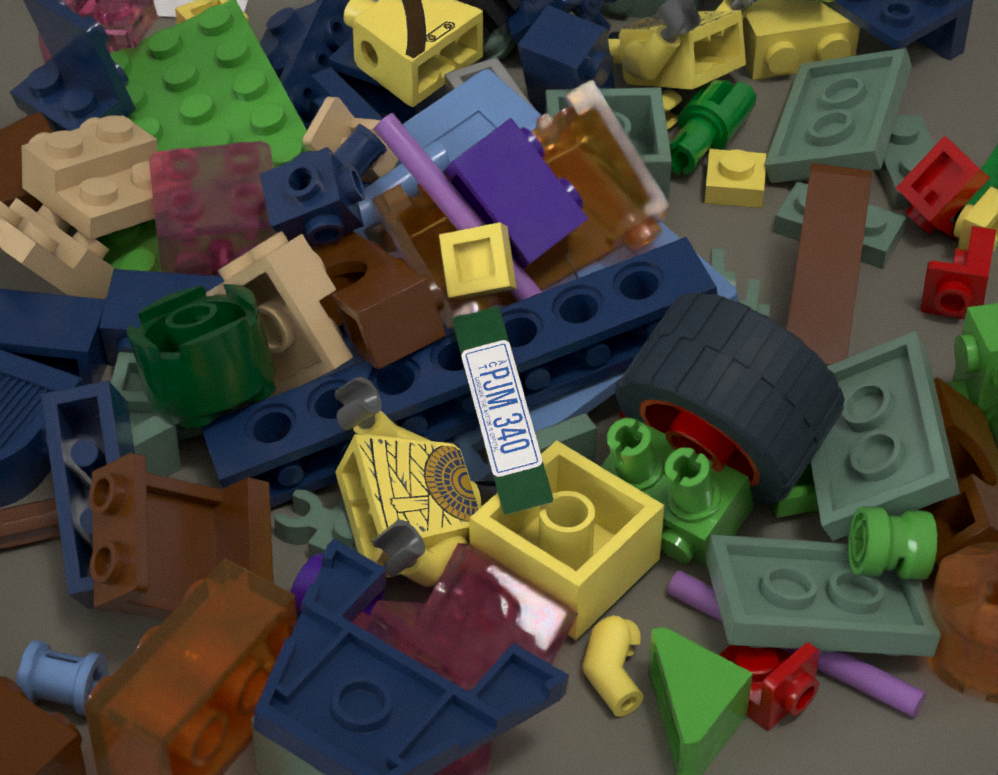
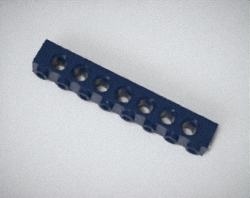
(555, 340)

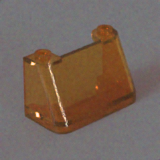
(579, 145)

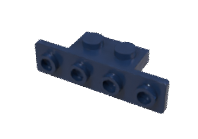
(301, 44)

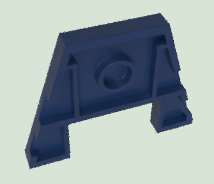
(371, 709)

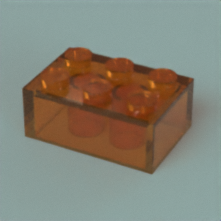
(193, 680)

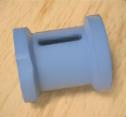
(59, 675)

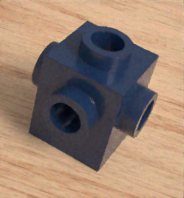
(314, 197)

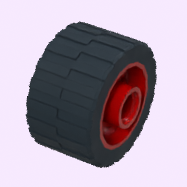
(733, 391)

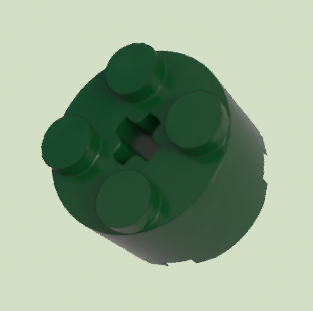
(202, 353)

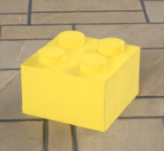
(584, 543)

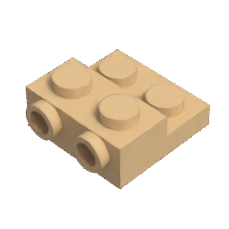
(93, 174)
(44, 247)
(287, 289)

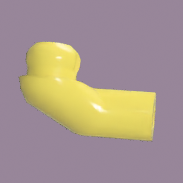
(604, 663)

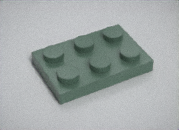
(839, 114)
(888, 440)
(806, 592)

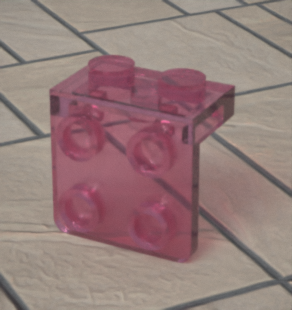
(209, 205)
(477, 616)

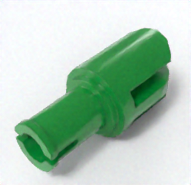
(710, 122)

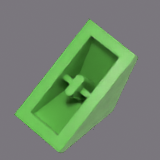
(697, 698)

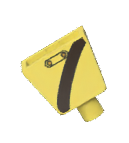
(414, 42)

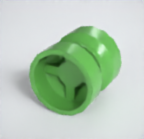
(892, 542)

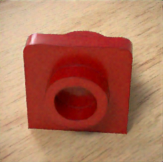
(941, 187)
(960, 284)
(779, 680)

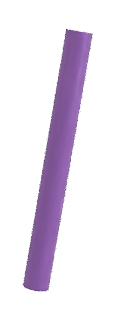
(442, 190)
(835, 664)

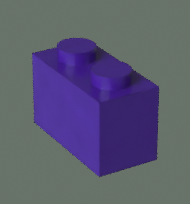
(513, 185)

